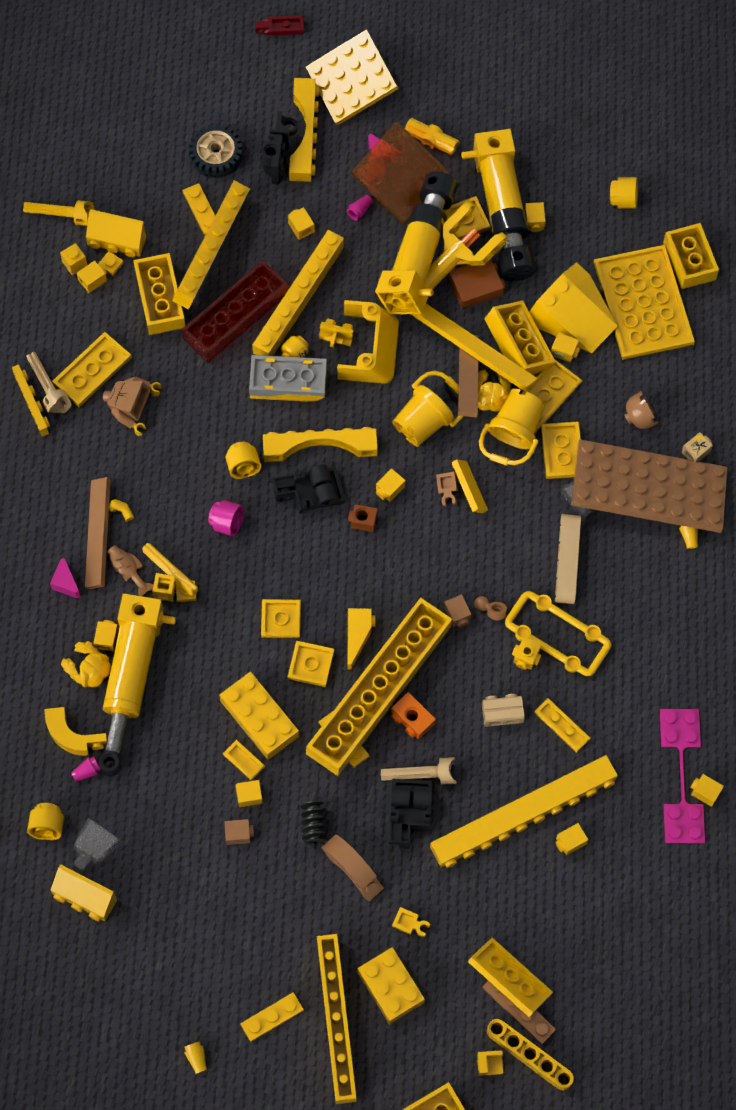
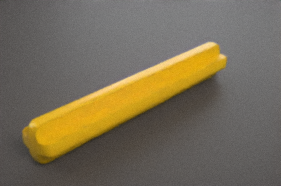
(170, 569)

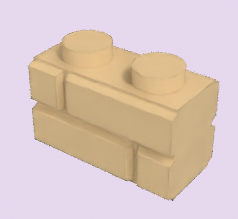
(503, 710)

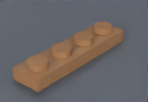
(535, 1024)

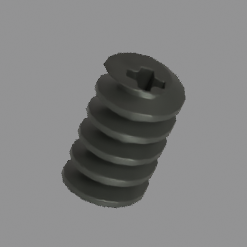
(312, 822)

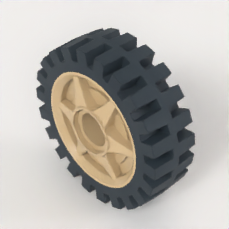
(212, 139)

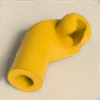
(122, 507)

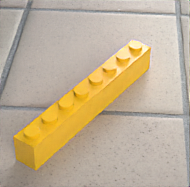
(211, 244)
(298, 295)
(336, 1019)

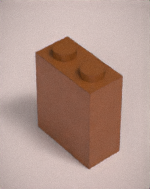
(476, 283)

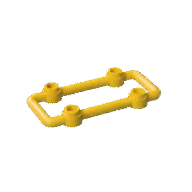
(572, 663)

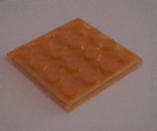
(396, 171)

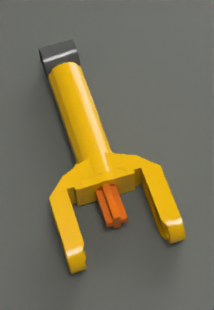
(457, 250)

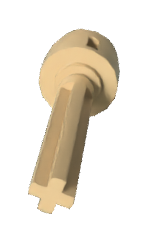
(54, 398)
(441, 771)

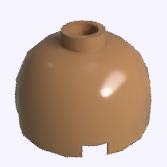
(640, 412)

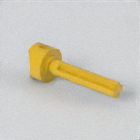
(79, 212)

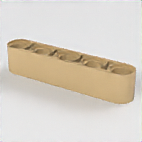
(568, 559)

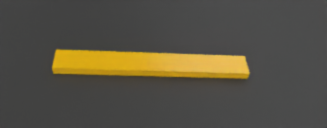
(476, 348)

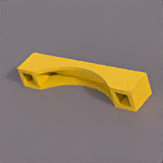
(301, 160)
(359, 442)

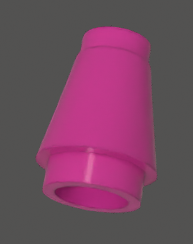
(359, 207)
(87, 769)

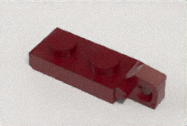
(281, 25)

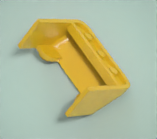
(381, 364)

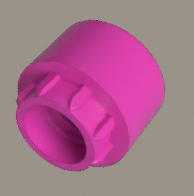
(226, 517)

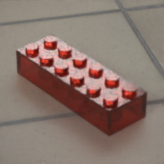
(235, 311)

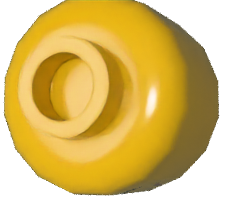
(295, 347)

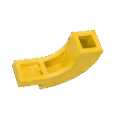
(68, 740)

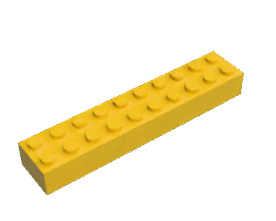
(378, 687)

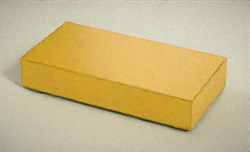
(244, 760)

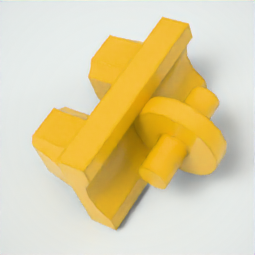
(336, 334)

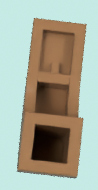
(353, 865)

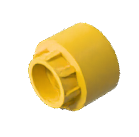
(624, 192)
(242, 460)
(45, 822)

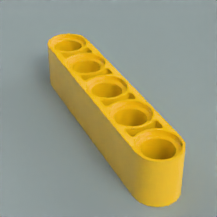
(540, 1055)

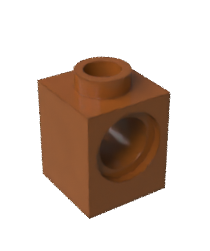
(366, 525)

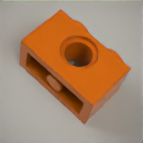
(409, 705)

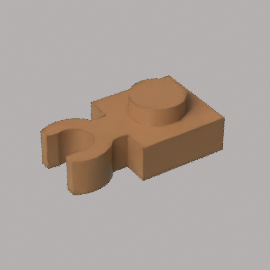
(447, 485)

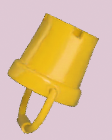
(425, 411)
(515, 425)

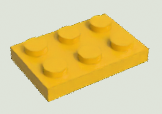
(560, 448)

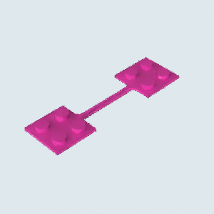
(682, 821)

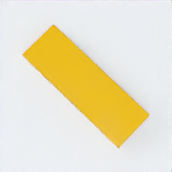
(469, 486)
(562, 725)

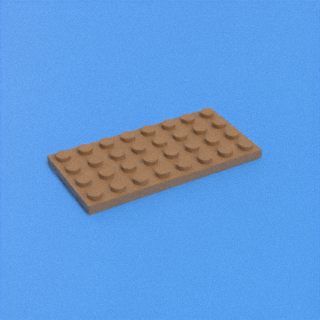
(649, 486)

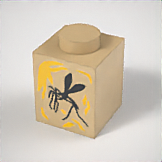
(697, 447)

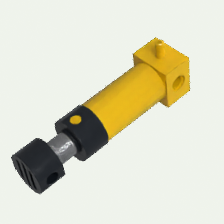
(495, 161)
(403, 287)

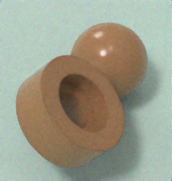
(495, 610)

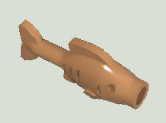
(127, 566)

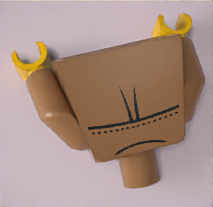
(129, 399)

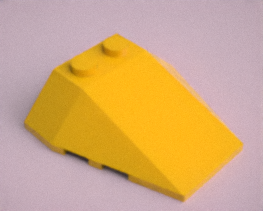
(574, 309)

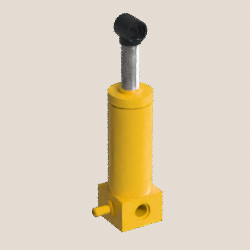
(139, 624)

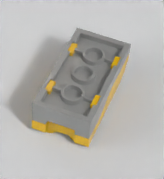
(287, 378)

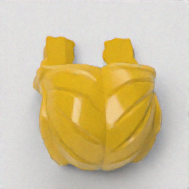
(492, 395)
(92, 669)

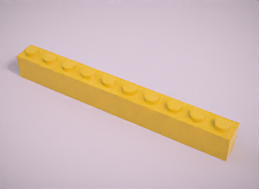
(523, 811)

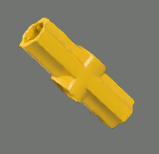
(432, 136)

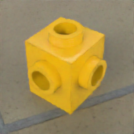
(527, 653)

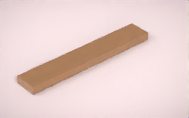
(467, 384)
(97, 533)

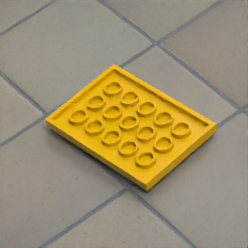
(644, 302)

